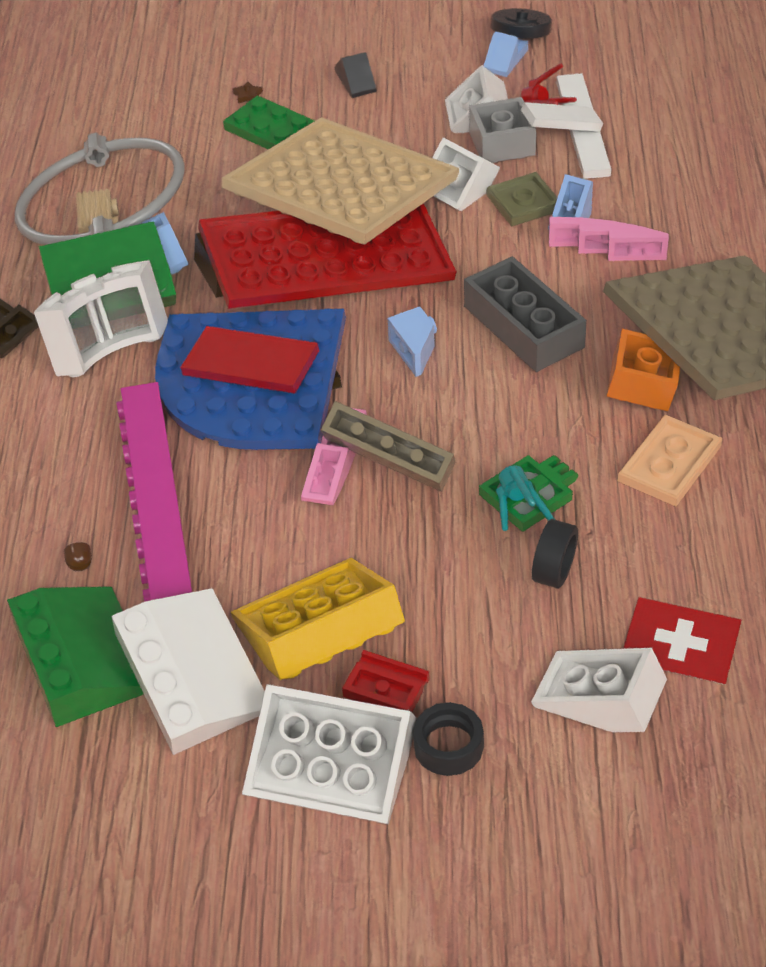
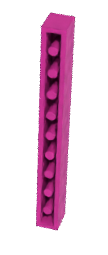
(154, 493)

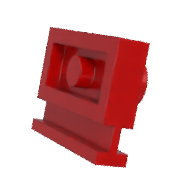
(385, 682)

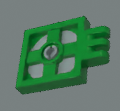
(549, 481)

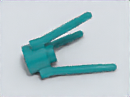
(516, 487)

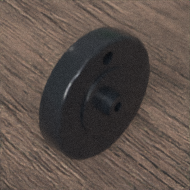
(521, 23)

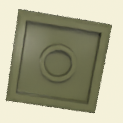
(523, 198)

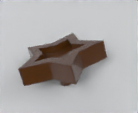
(247, 92)

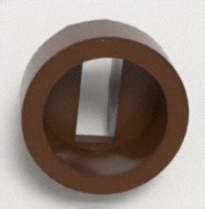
(78, 556)

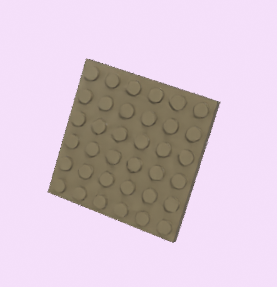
(704, 320)

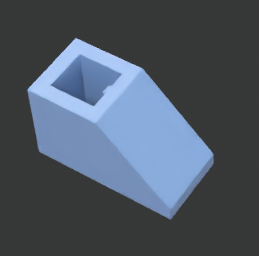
(170, 244)

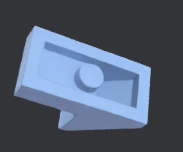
(504, 53)

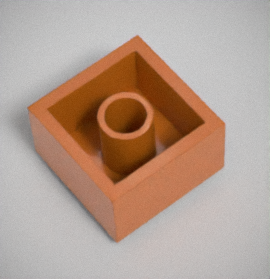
(642, 372)

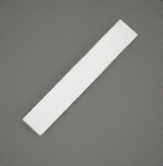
(587, 144)

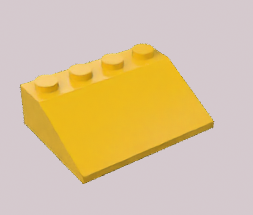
(319, 617)

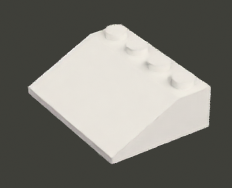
(189, 666)
(329, 753)

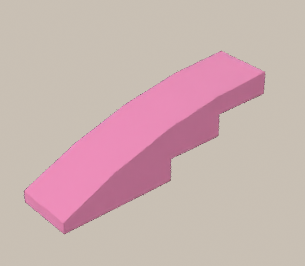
(617, 239)
(327, 472)

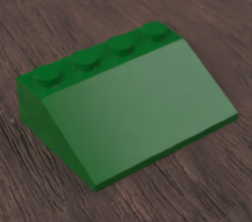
(98, 253)
(74, 649)

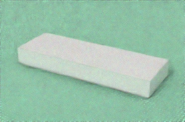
(561, 117)

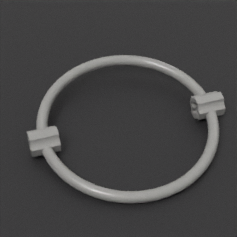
(98, 159)

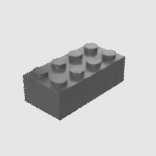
(524, 313)

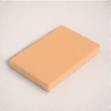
(670, 460)

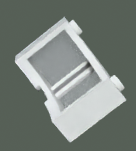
(101, 317)

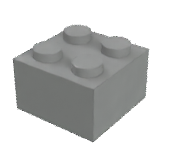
(501, 130)

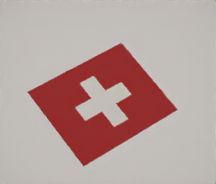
(685, 639)

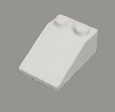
(603, 687)

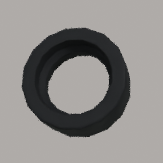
(554, 553)
(453, 761)

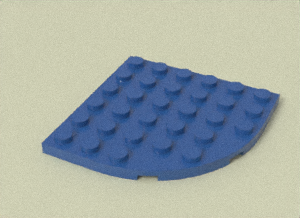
(245, 414)

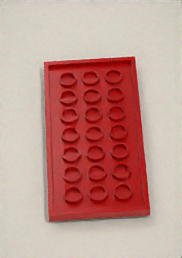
(284, 259)

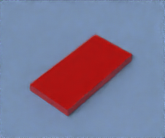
(250, 359)

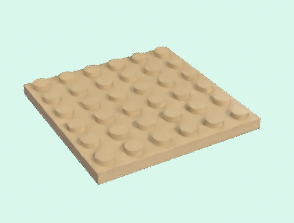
(341, 179)

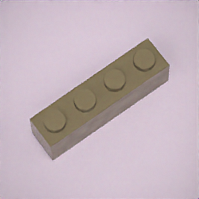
(388, 446)

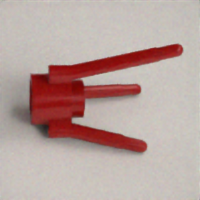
(539, 94)

